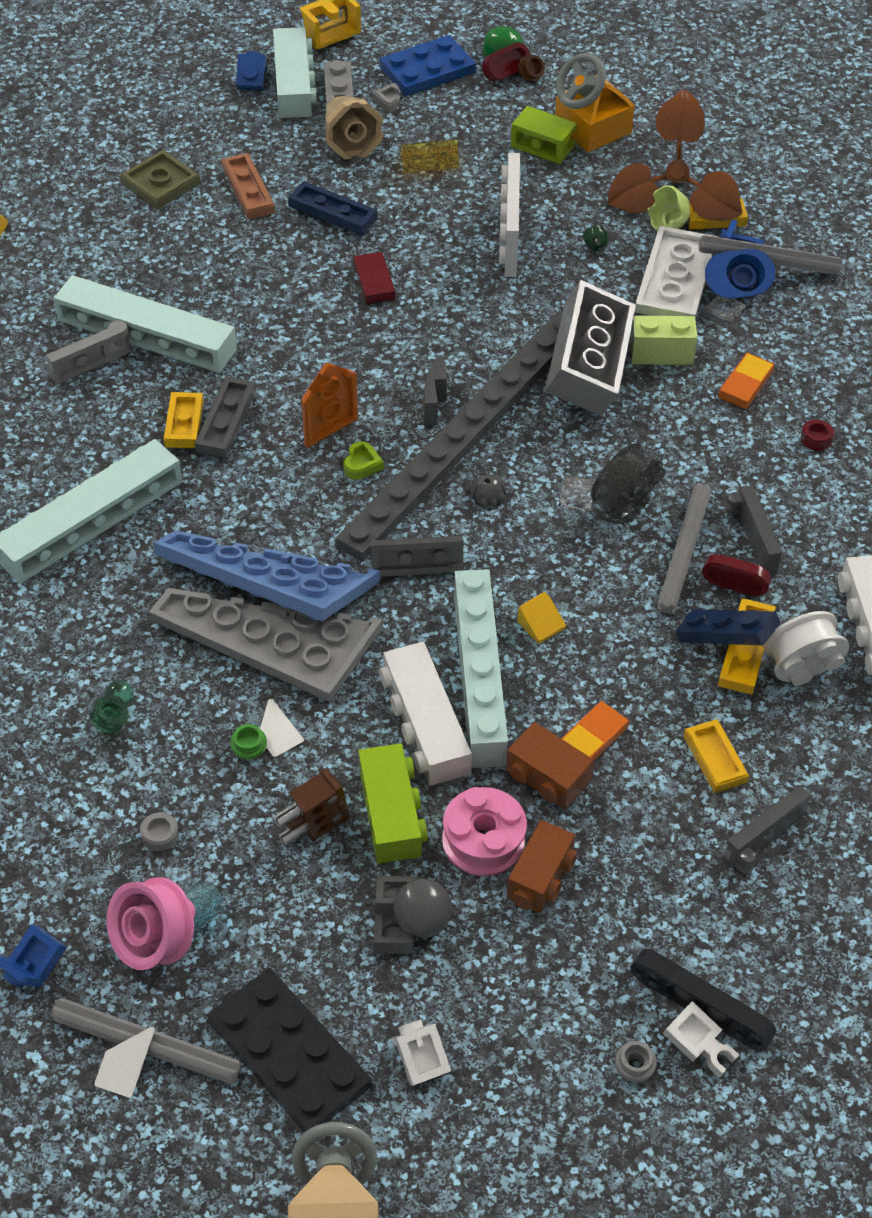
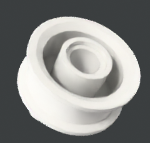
(806, 647)

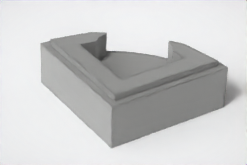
(387, 97)

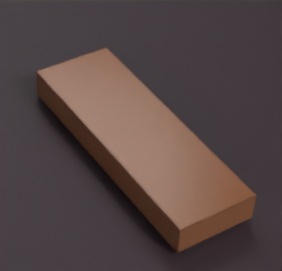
(248, 186)

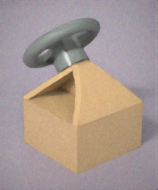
(334, 1188)

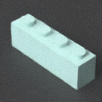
(294, 72)

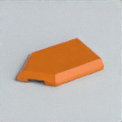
(329, 403)

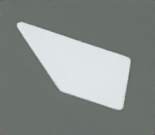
(279, 730)
(124, 1063)

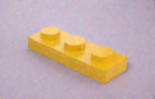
(743, 661)

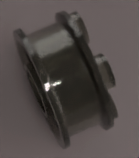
(627, 481)

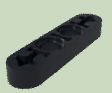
(685, 987)

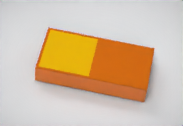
(746, 380)
(597, 730)

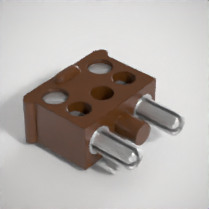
(314, 808)

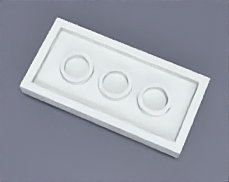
(510, 214)
(673, 275)

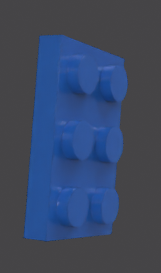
(427, 65)

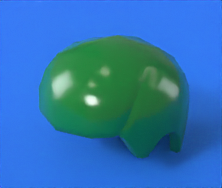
(499, 38)

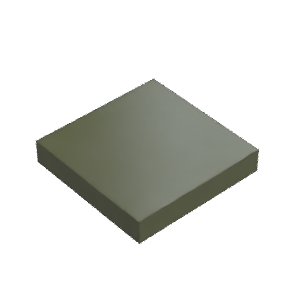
(160, 179)

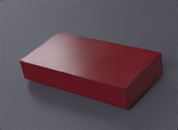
(374, 277)

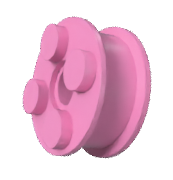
(489, 811)
(150, 923)

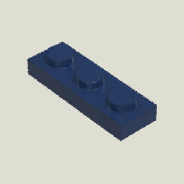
(332, 208)
(728, 627)

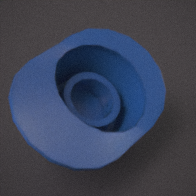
(739, 273)

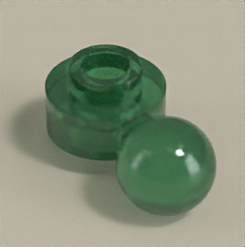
(110, 711)

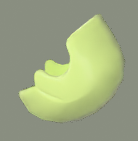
(670, 208)

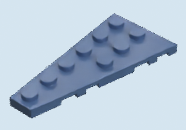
(276, 575)

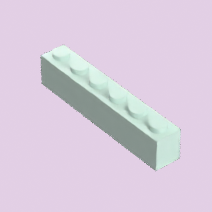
(148, 323)
(88, 510)
(480, 669)

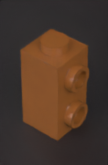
(540, 867)

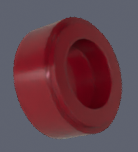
(817, 435)

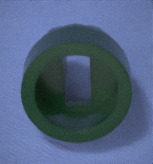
(595, 237)

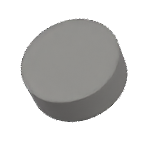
(159, 831)

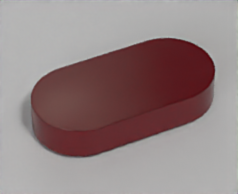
(504, 61)
(736, 575)

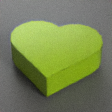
(362, 461)

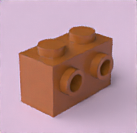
(549, 765)

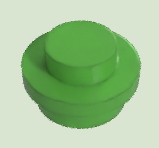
(248, 742)

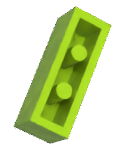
(391, 803)

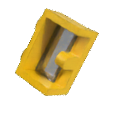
(331, 21)

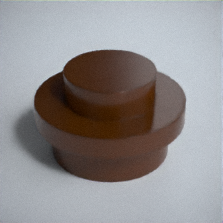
(531, 68)

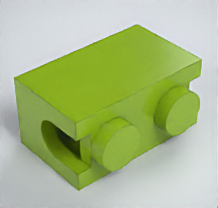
(543, 134)

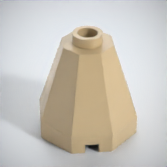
(352, 127)

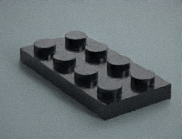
(289, 1051)

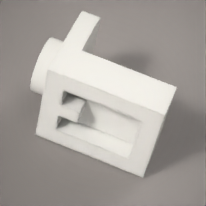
(421, 1052)

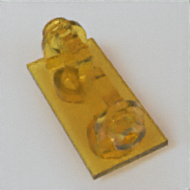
(429, 155)

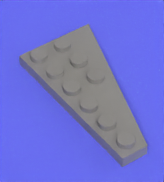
(272, 638)

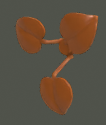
(717, 195)

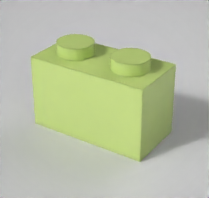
(663, 340)

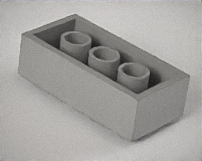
(590, 348)

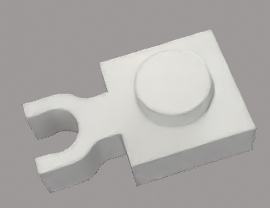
(696, 1034)

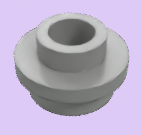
(638, 1051)

